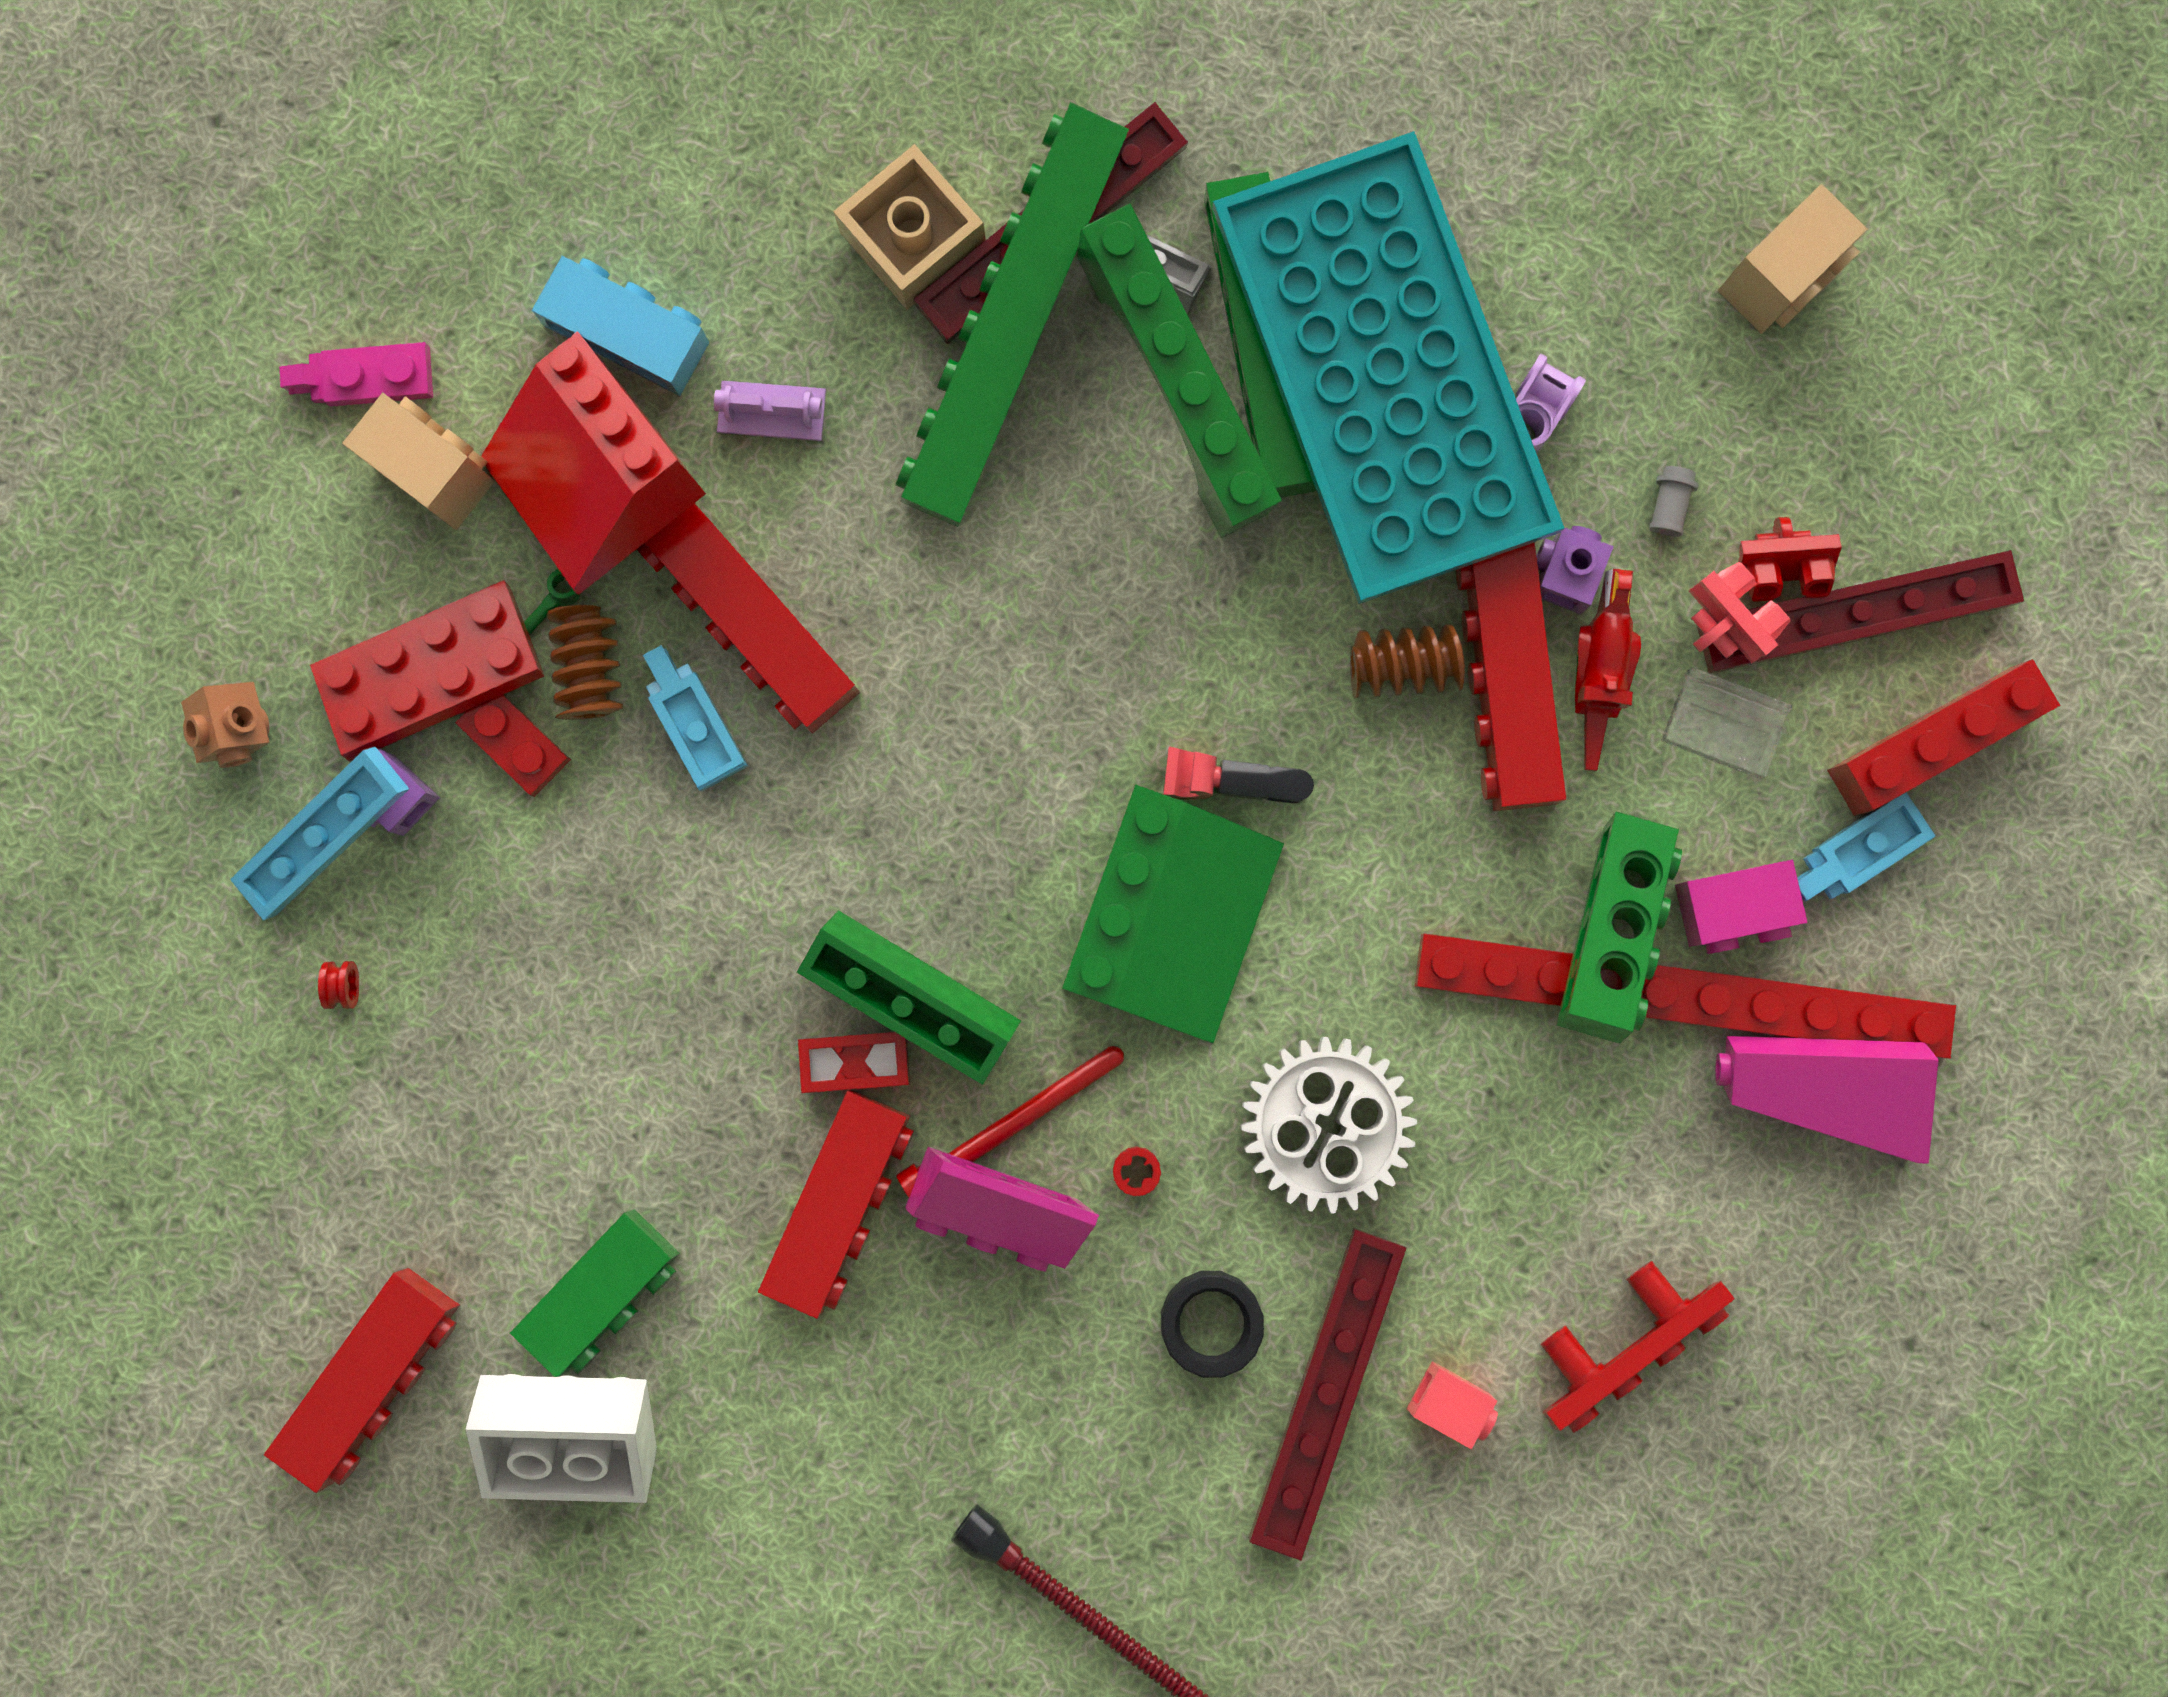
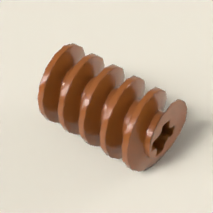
(1406, 660)
(583, 662)

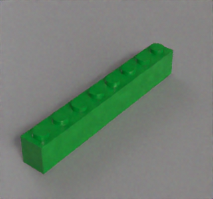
(1013, 314)

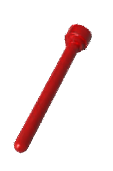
(1028, 1111)

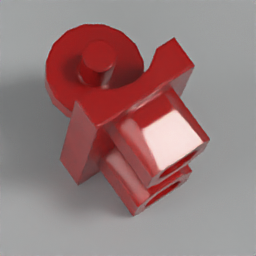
(1790, 557)

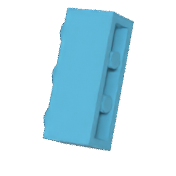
(622, 323)

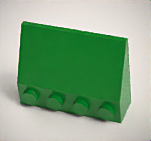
(1173, 914)

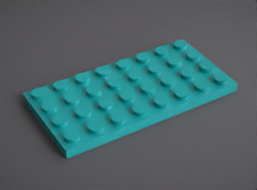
(1387, 367)

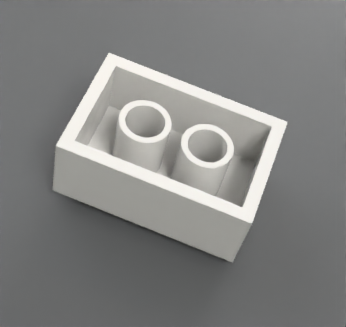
(562, 1438)

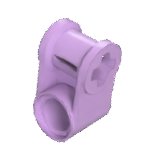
(1546, 398)

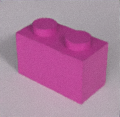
(1741, 904)

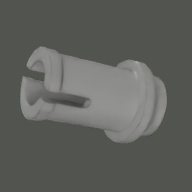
(1673, 500)

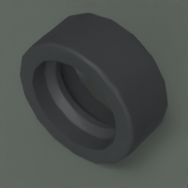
(1241, 1353)

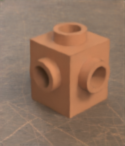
(225, 724)

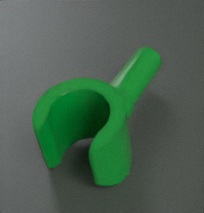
(551, 601)

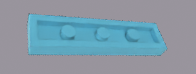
(319, 833)

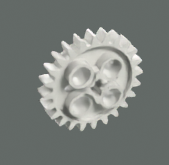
(1372, 1147)

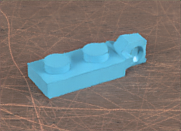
(692, 721)
(1864, 849)

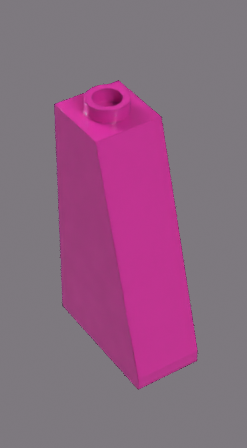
(1842, 1088)

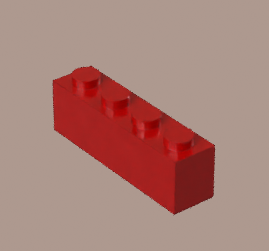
(1943, 737)
(835, 1203)
(362, 1380)

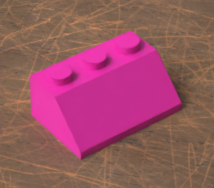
(998, 1211)

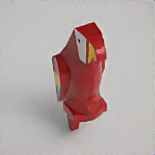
(1606, 663)

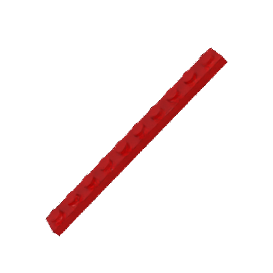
(1691, 995)

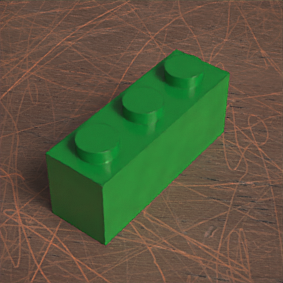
(597, 1295)

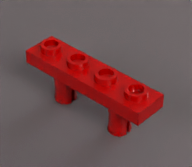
(1619, 1376)

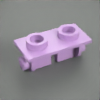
(770, 410)

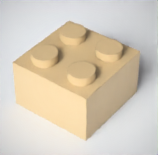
(909, 225)
(1794, 261)
(421, 458)

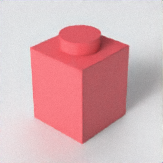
(1453, 1406)

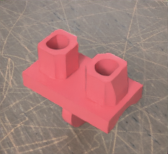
(1729, 622)

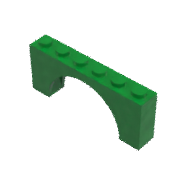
(1137, 289)

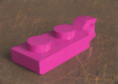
(362, 374)

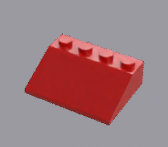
(586, 465)

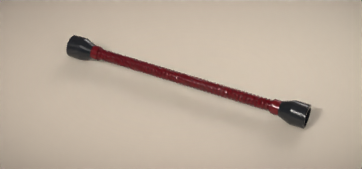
(986, 1540)

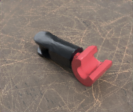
(1195, 775)

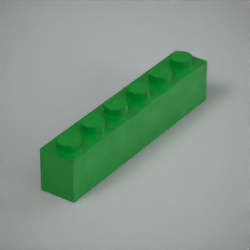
(1263, 404)

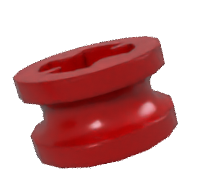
(338, 985)
(1148, 1183)

